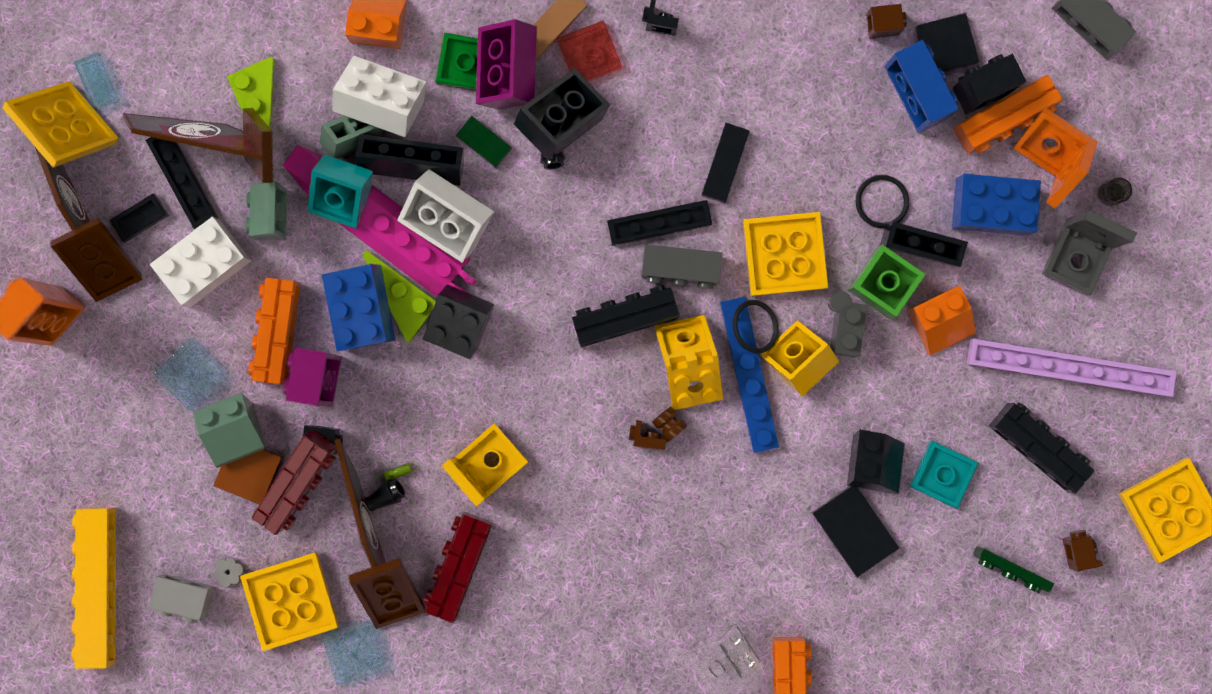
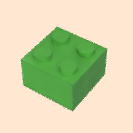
(886, 282)

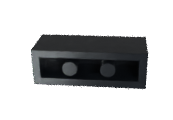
(924, 244)

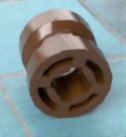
(670, 425)

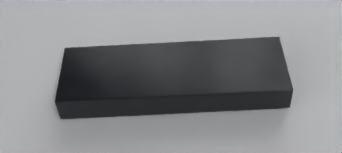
(725, 163)

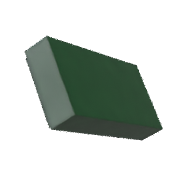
(483, 142)

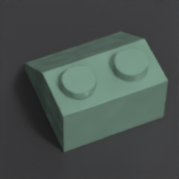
(267, 211)
(229, 429)

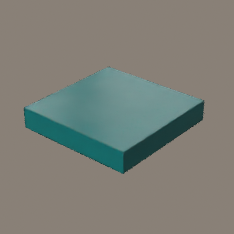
(943, 474)

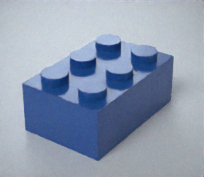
(921, 86)
(996, 204)
(358, 307)

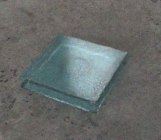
(190, 374)
(354, 652)

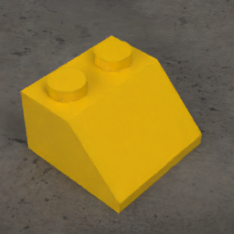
(800, 358)

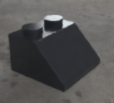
(875, 462)

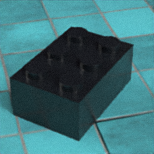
(561, 114)

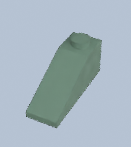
(342, 135)

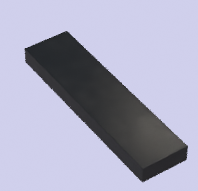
(182, 181)
(659, 222)

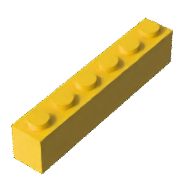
(94, 587)

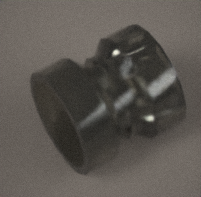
(1120, 189)

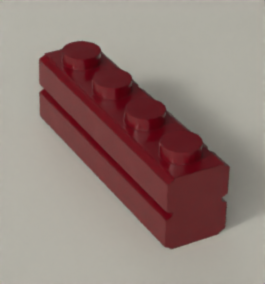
(294, 483)
(458, 567)

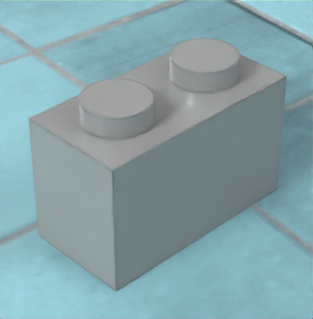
(181, 598)

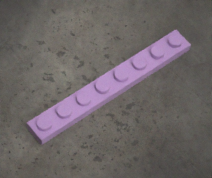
(1071, 368)

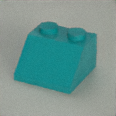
(339, 190)

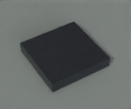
(950, 42)

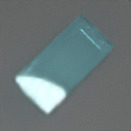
(96, 81)

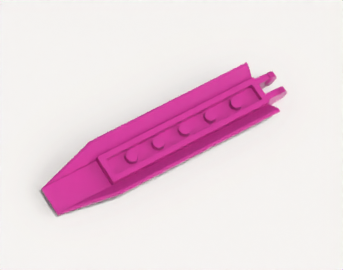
(386, 235)

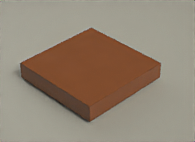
(250, 475)

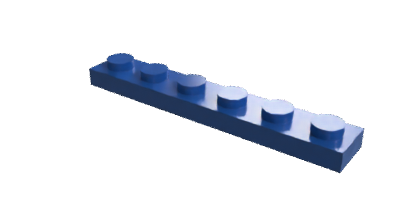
(749, 378)

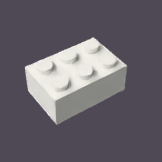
(378, 96)
(445, 215)
(200, 262)

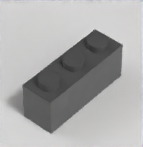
(1096, 24)
(681, 266)

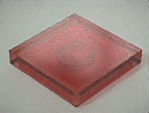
(590, 51)

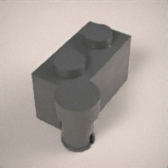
(847, 325)

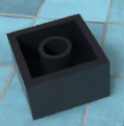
(989, 83)
(458, 321)

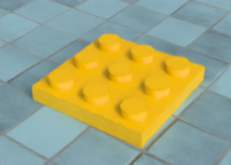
(60, 123)
(785, 254)
(1170, 509)
(289, 601)

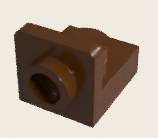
(651, 439)

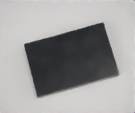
(855, 530)

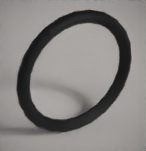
(876, 178)
(736, 331)

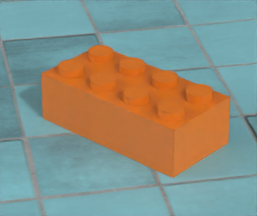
(36, 311)

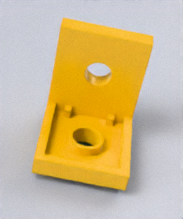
(690, 362)
(474, 475)

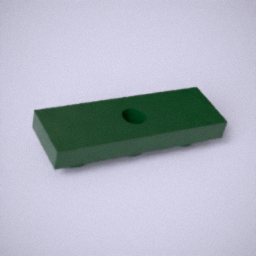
(1012, 570)

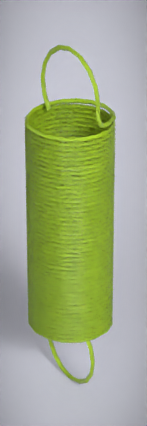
(398, 471)

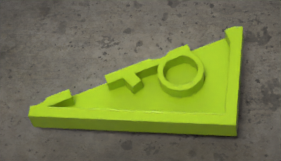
(255, 87)
(406, 302)

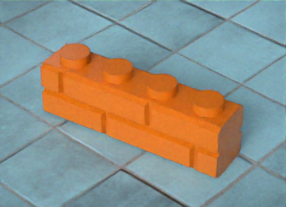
(1007, 114)
(275, 330)
(790, 665)

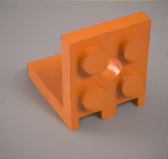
(1066, 161)

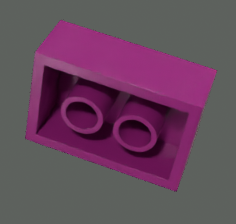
(506, 64)
(312, 377)

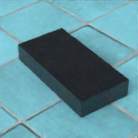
(139, 217)

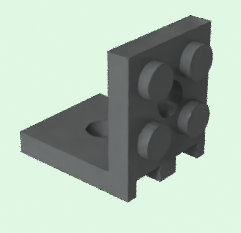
(1093, 240)

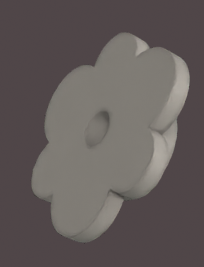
(221, 571)

